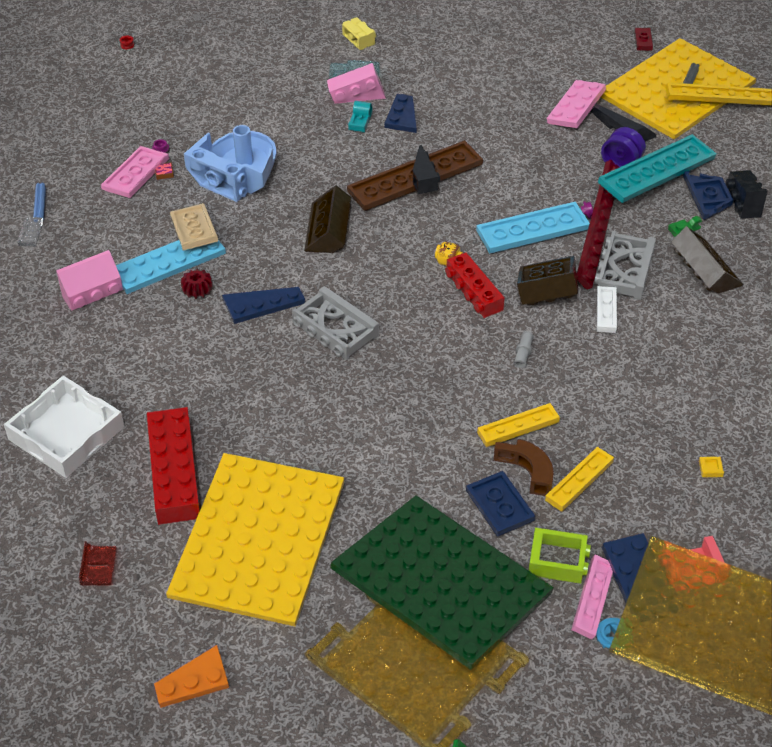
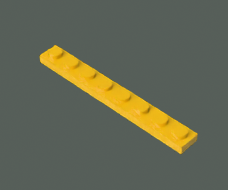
(722, 94)

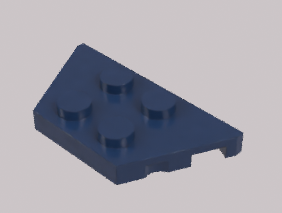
(708, 193)

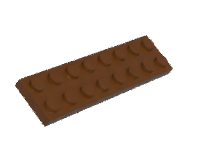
(399, 180)

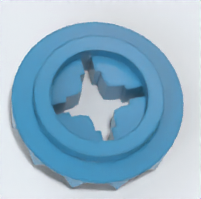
(604, 631)

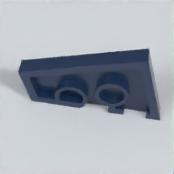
(402, 114)

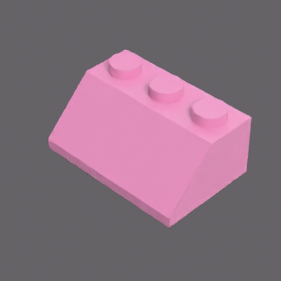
(89, 280)

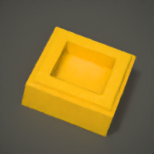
(711, 467)

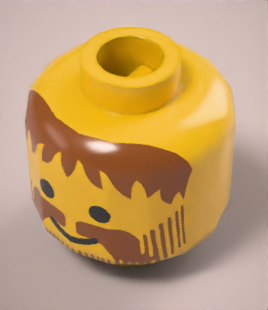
(446, 251)

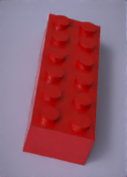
(173, 466)

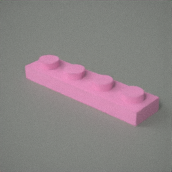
(593, 597)

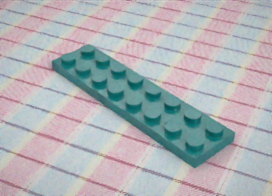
(656, 168)

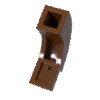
(530, 458)

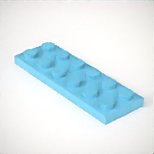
(532, 227)
(164, 263)

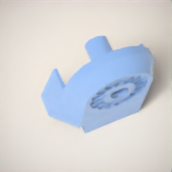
(233, 163)

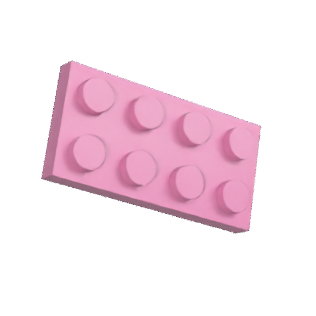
(576, 104)

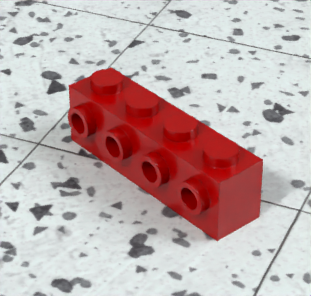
(475, 285)

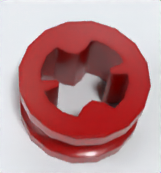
(127, 42)

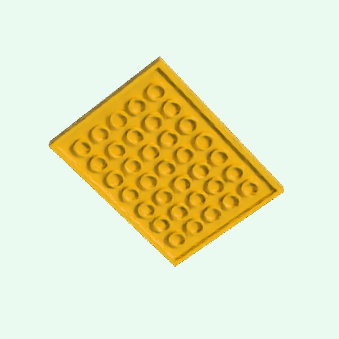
(644, 94)
(257, 539)

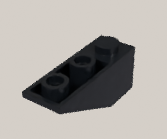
(424, 174)

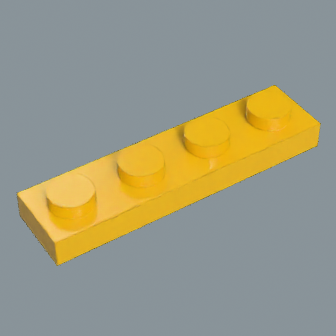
(518, 424)
(579, 479)

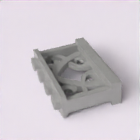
(637, 247)
(333, 338)

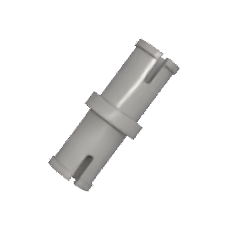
(523, 349)

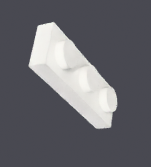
(606, 309)

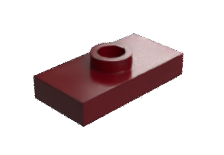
(643, 39)

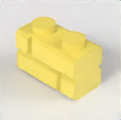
(358, 33)

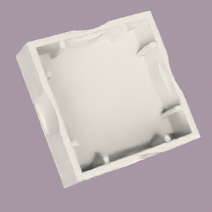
(64, 426)

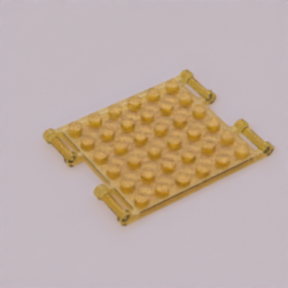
(410, 676)

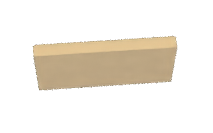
(193, 226)

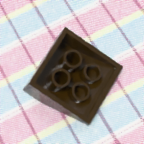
(547, 280)

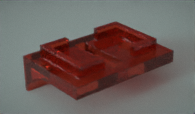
(97, 556)

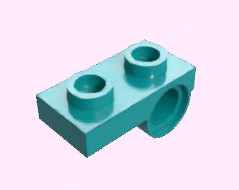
(361, 115)

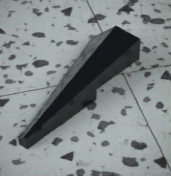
(615, 120)

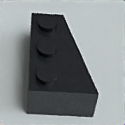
(746, 194)

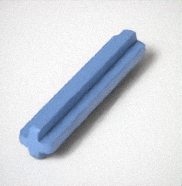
(39, 203)

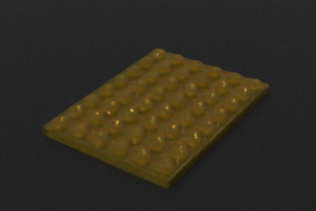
(700, 623)

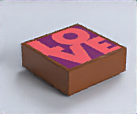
(164, 171)

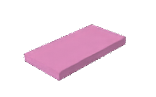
(134, 172)

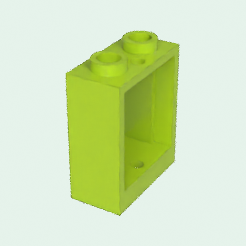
(558, 570)

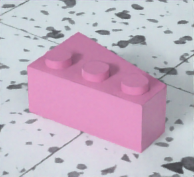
(356, 85)

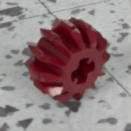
(196, 283)

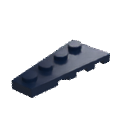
(260, 303)

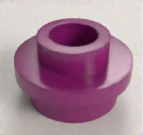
(161, 145)
(587, 209)

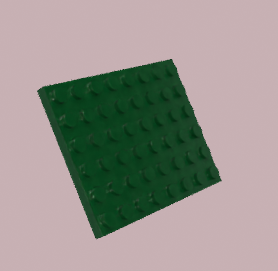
(442, 580)

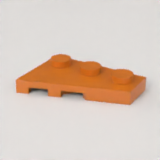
(192, 680)

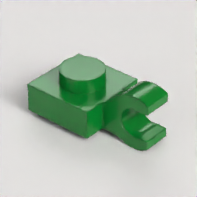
(677, 227)

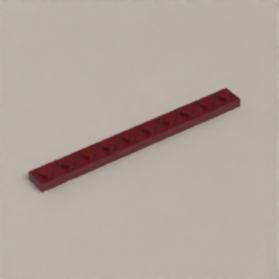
(596, 233)

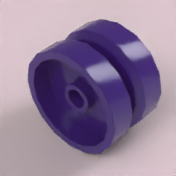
(623, 146)

